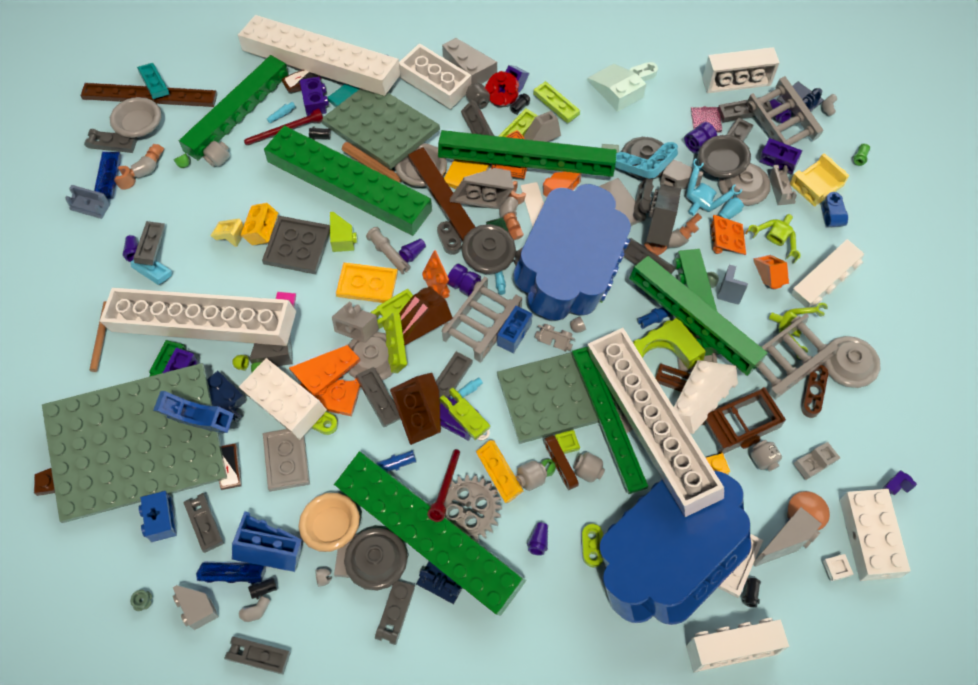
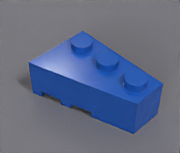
(265, 545)

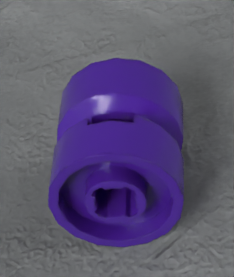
(699, 135)
(462, 279)

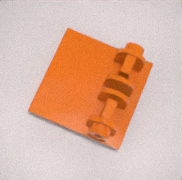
(727, 235)
(436, 276)

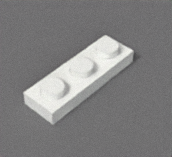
(736, 580)

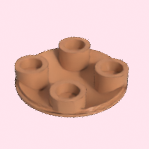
(812, 504)

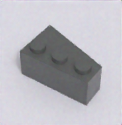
(277, 354)

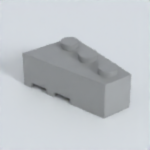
(470, 60)

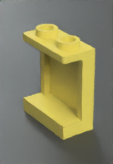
(819, 180)

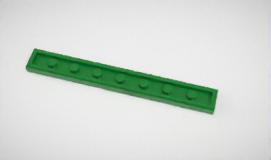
(610, 422)

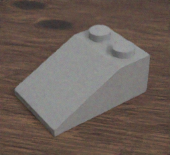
(484, 188)
(797, 532)

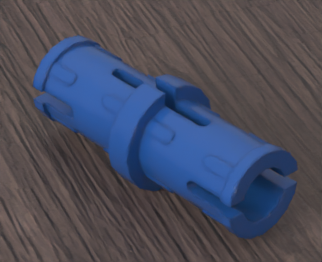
(656, 315)
(398, 461)

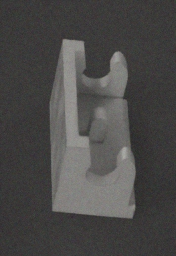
(781, 186)

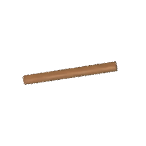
(98, 344)

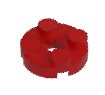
(511, 90)

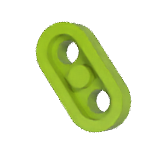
(326, 418)
(592, 546)

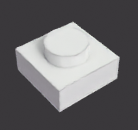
(838, 567)

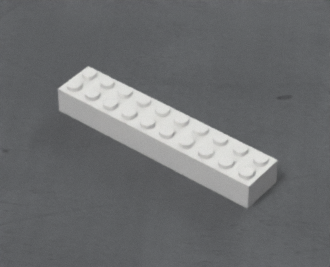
(320, 55)
(199, 316)
(656, 423)

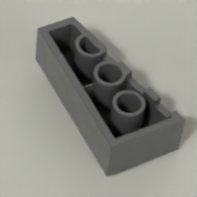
(663, 214)

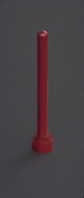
(315, 116)
(437, 510)

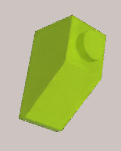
(341, 234)

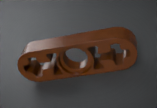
(808, 396)
(561, 462)

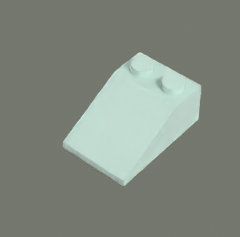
(618, 86)

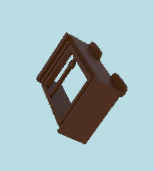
(726, 435)

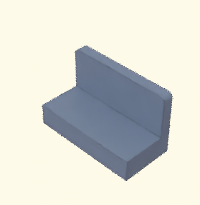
(731, 289)

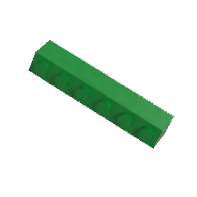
(694, 276)

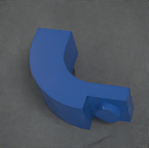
(193, 414)

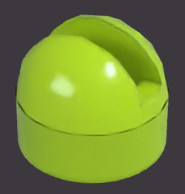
(240, 362)

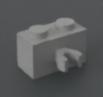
(355, 322)

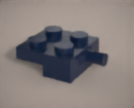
(225, 394)

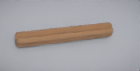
(369, 161)

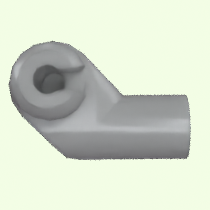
(828, 105)

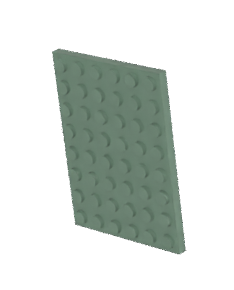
(115, 448)

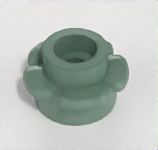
(135, 600)

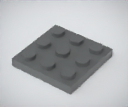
(296, 244)

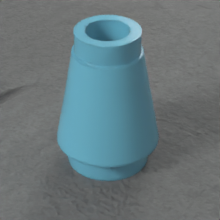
(731, 208)

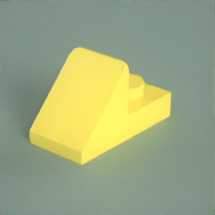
(228, 230)

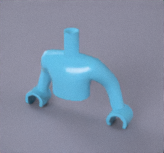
(704, 194)

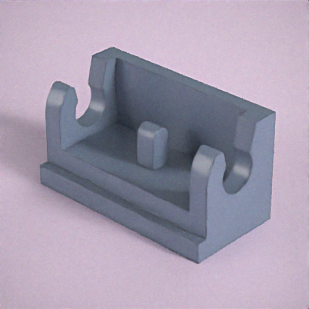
(87, 202)

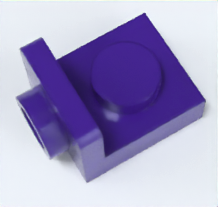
(899, 481)

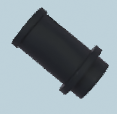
(522, 101)
(319, 133)
(262, 588)
(752, 592)

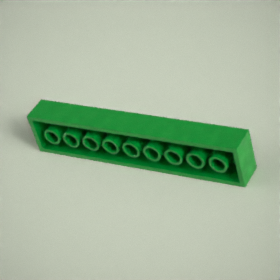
(348, 180)
(439, 542)

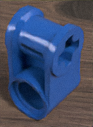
(834, 210)

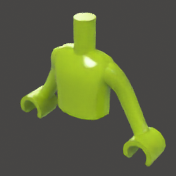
(779, 233)
(785, 320)

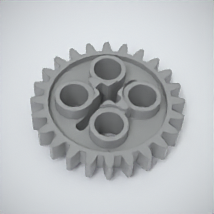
(477, 492)

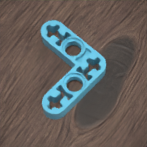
(645, 168)

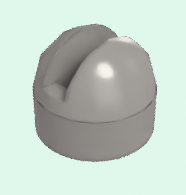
(577, 325)
(321, 577)

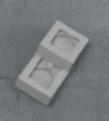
(816, 460)

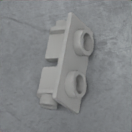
(562, 339)

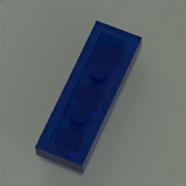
(107, 173)
(230, 572)

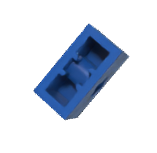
(514, 329)
(157, 507)

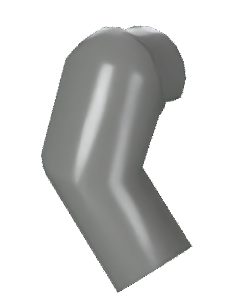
(255, 612)

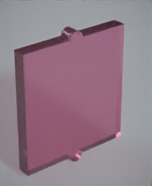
(706, 114)

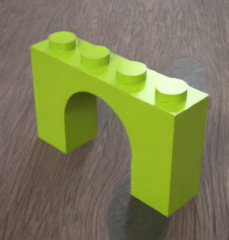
(675, 337)

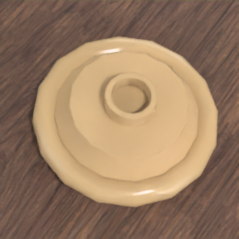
(329, 522)

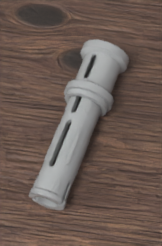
(383, 245)

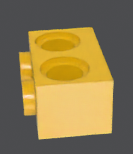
(259, 224)

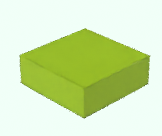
(568, 441)

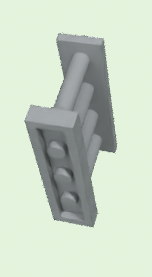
(793, 102)
(490, 334)
(809, 363)

